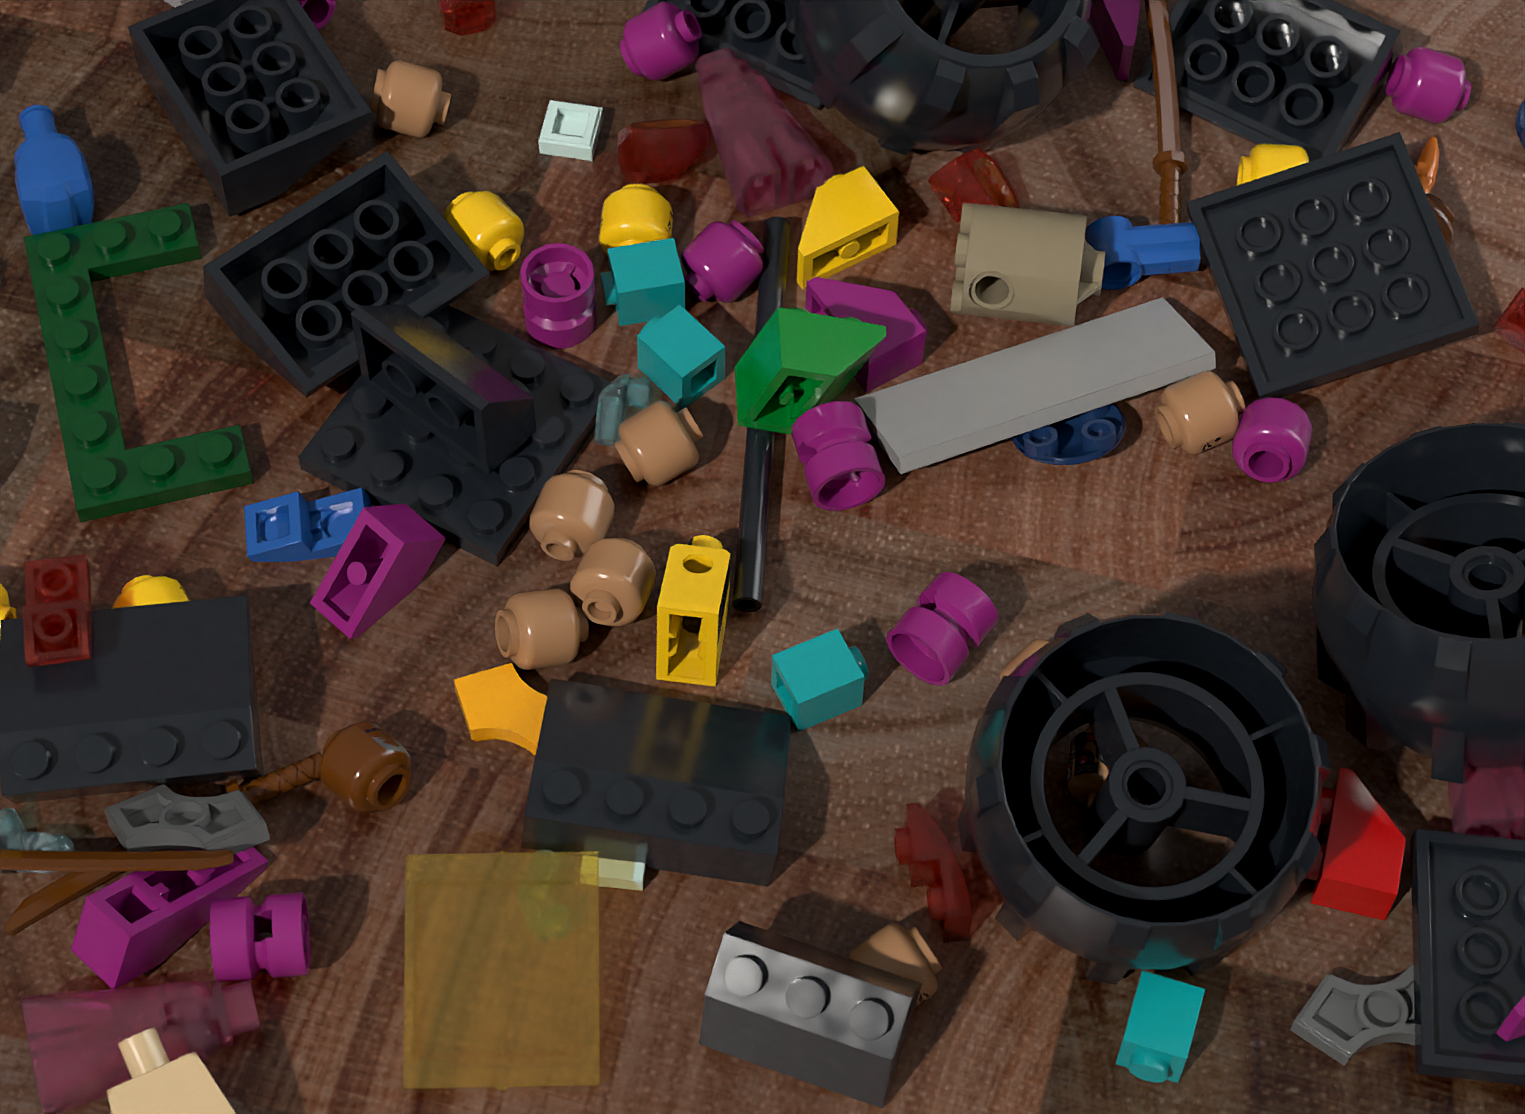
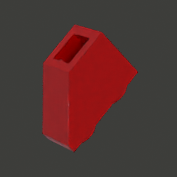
(1358, 851)

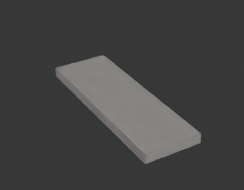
(1034, 384)

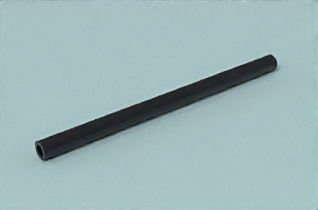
(760, 443)

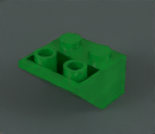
(799, 364)

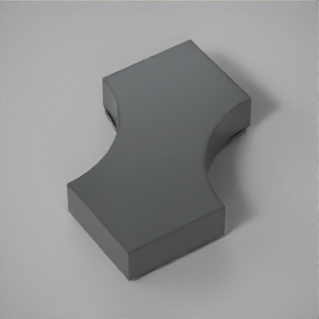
(175, 821)
(1351, 1016)

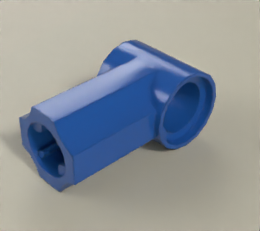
(1142, 249)

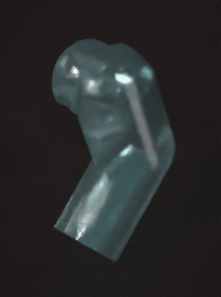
(613, 404)
(15, 837)

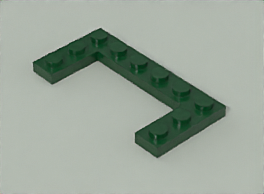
(101, 469)

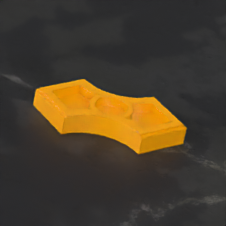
(501, 706)

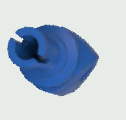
(51, 175)

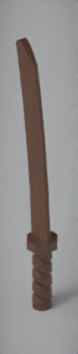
(1170, 161)
(113, 861)
(79, 882)

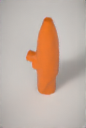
(1428, 164)

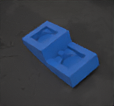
(300, 530)

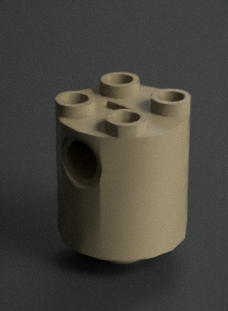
(1023, 265)

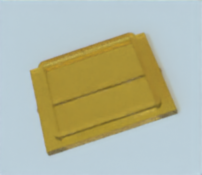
(501, 970)

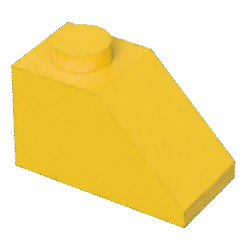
(845, 225)

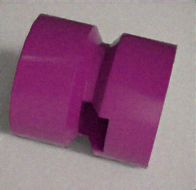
(558, 295)
(836, 457)
(936, 633)
(237, 940)

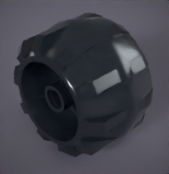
(915, 92)
(1428, 598)
(1214, 699)

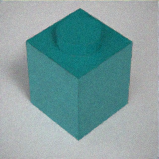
(643, 281)
(680, 356)
(819, 679)
(1160, 1028)

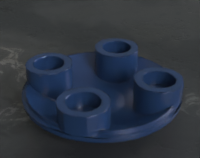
(1075, 438)

